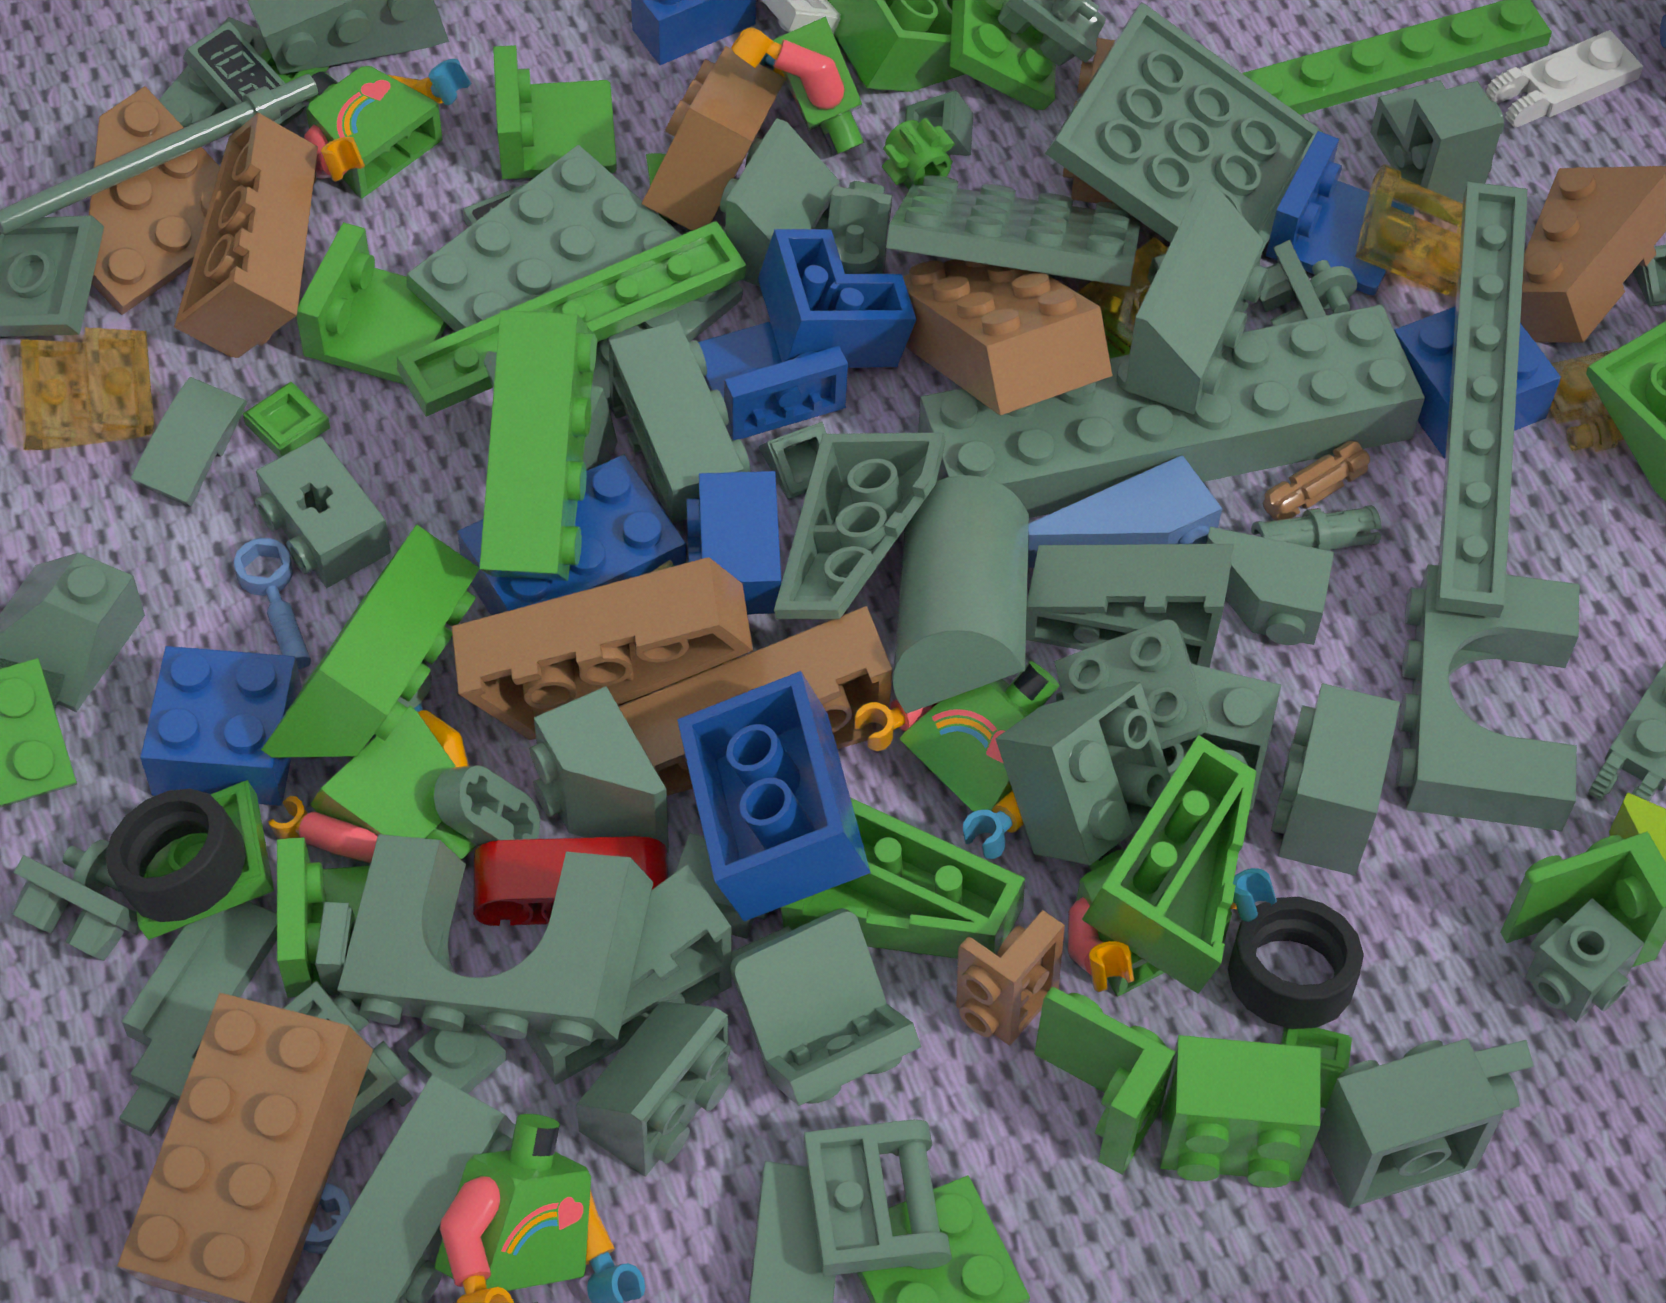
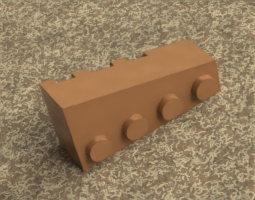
(251, 240)
(838, 659)

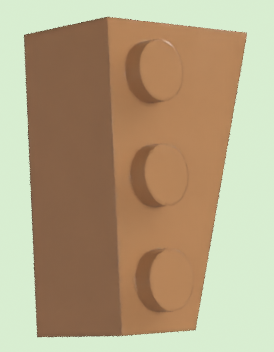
(711, 137)
(1587, 244)

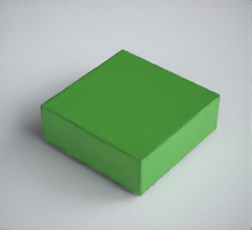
(286, 420)

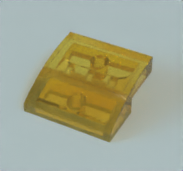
(85, 389)

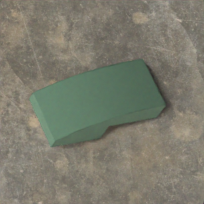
(188, 440)

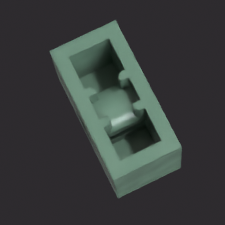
(322, 513)

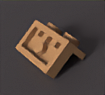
(1008, 989)

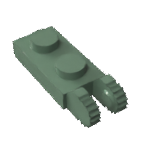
(1639, 746)

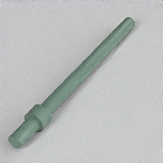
(138, 161)

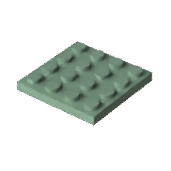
(1174, 115)
(1016, 231)
(547, 236)

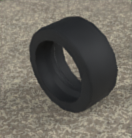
(196, 884)
(1287, 1002)

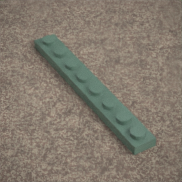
(1482, 402)

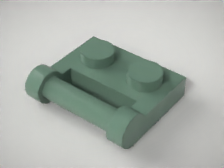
(852, 1199)

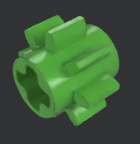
(917, 152)

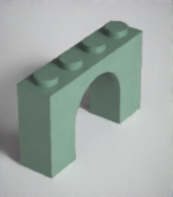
(1451, 759)
(566, 986)

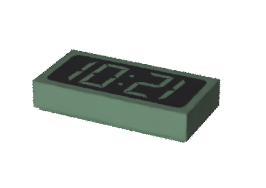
(234, 68)

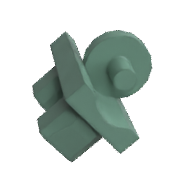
(1067, 25)
(860, 226)
(1290, 282)
(49, 893)

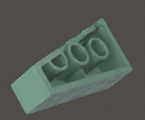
(393, 1230)

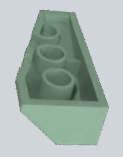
(852, 514)

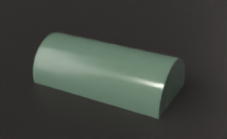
(961, 592)

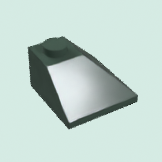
(72, 619)

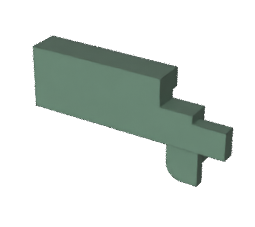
(179, 999)
(786, 1242)

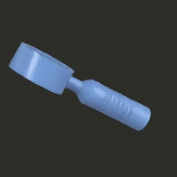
(279, 611)

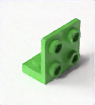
(548, 119)
(362, 313)
(1616, 872)
(300, 905)
(1117, 1059)

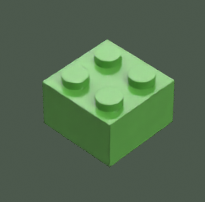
(1240, 1110)

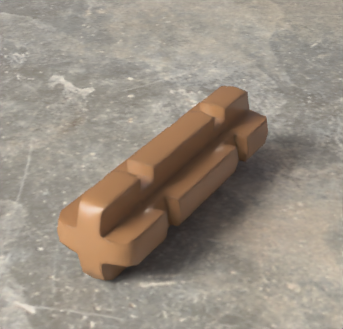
(1316, 481)

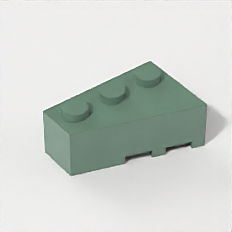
(344, 31)
(673, 413)
(1106, 591)
(678, 960)

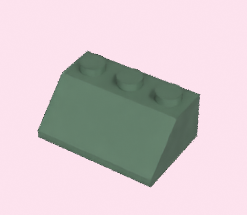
(1196, 303)

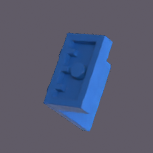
(1325, 216)
(765, 391)

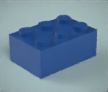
(621, 539)
(772, 797)

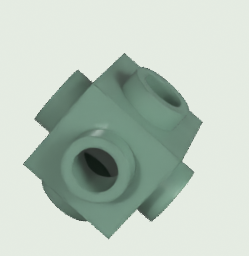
(1583, 961)

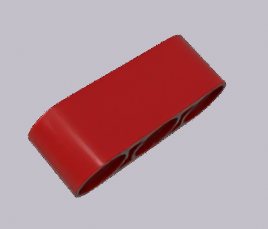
(522, 876)

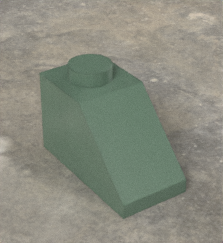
(1276, 585)

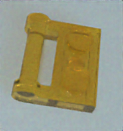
(1406, 242)

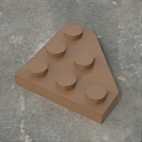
(152, 217)

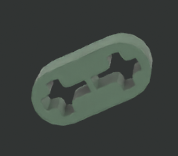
(491, 796)

